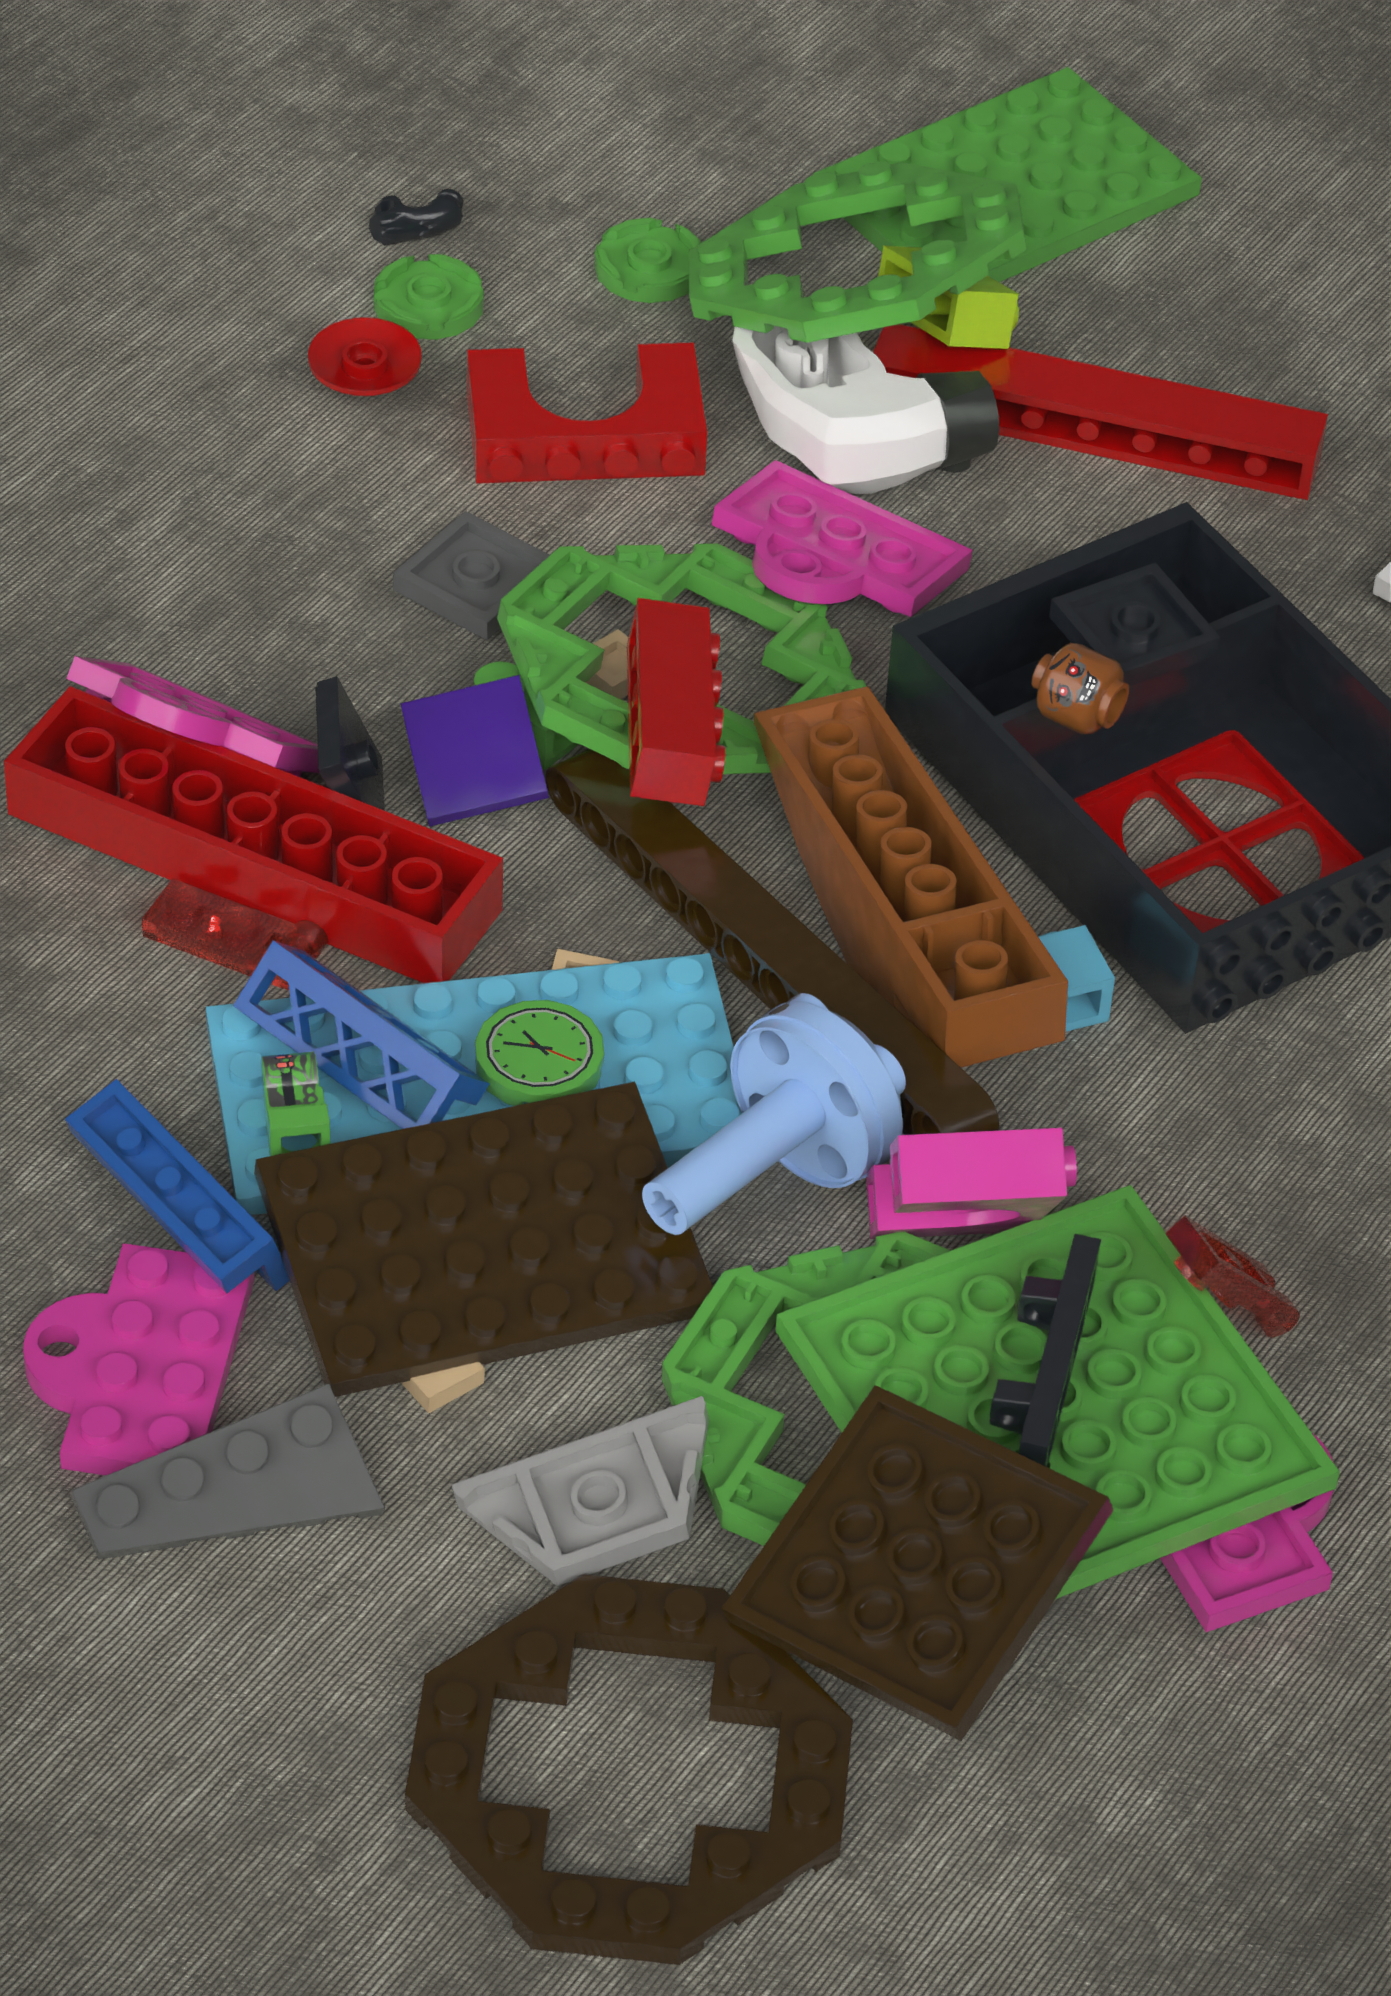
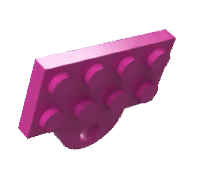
(834, 546)
(193, 714)
(143, 1360)
(1254, 1565)

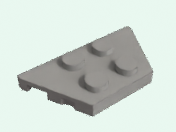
(597, 1495)

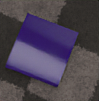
(474, 750)

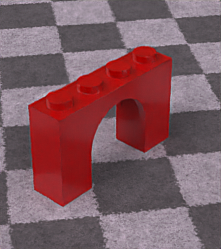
(526, 443)

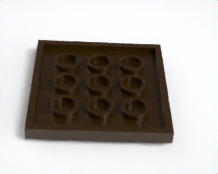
(918, 1561)

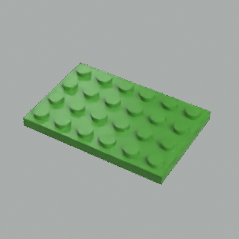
(1067, 149)

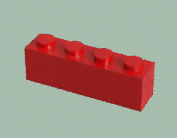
(673, 703)

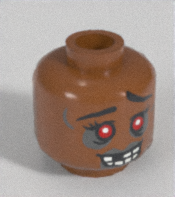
(1080, 688)

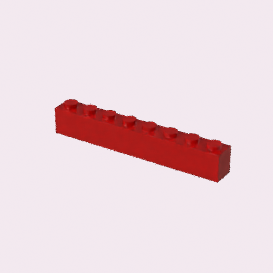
(1129, 414)

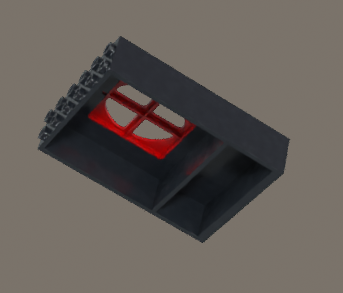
(1265, 714)

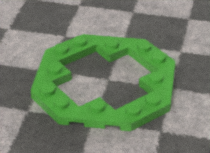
(721, 262)
(560, 664)
(723, 1343)

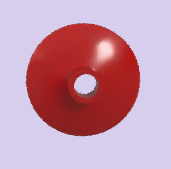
(364, 356)

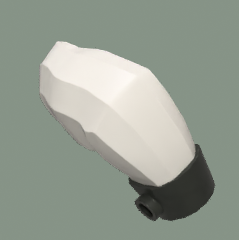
(857, 422)

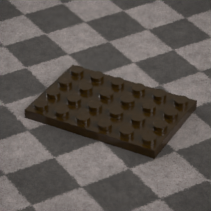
(479, 1238)

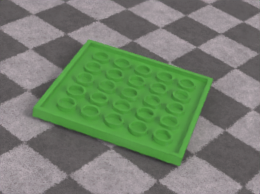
(1161, 1396)

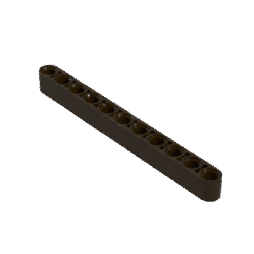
(756, 933)

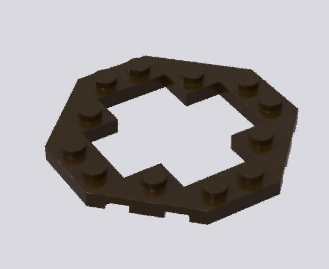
(730, 1869)

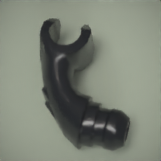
(402, 223)

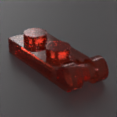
(224, 929)
(1231, 1276)

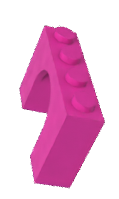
(969, 1182)

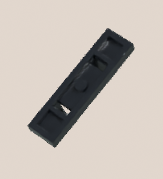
(1062, 1310)

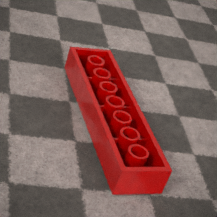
(255, 836)

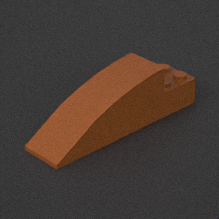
(908, 882)

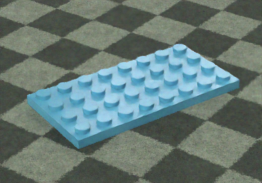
(656, 1022)

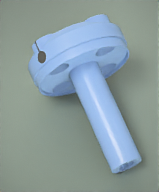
(808, 1098)

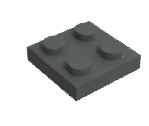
(467, 572)

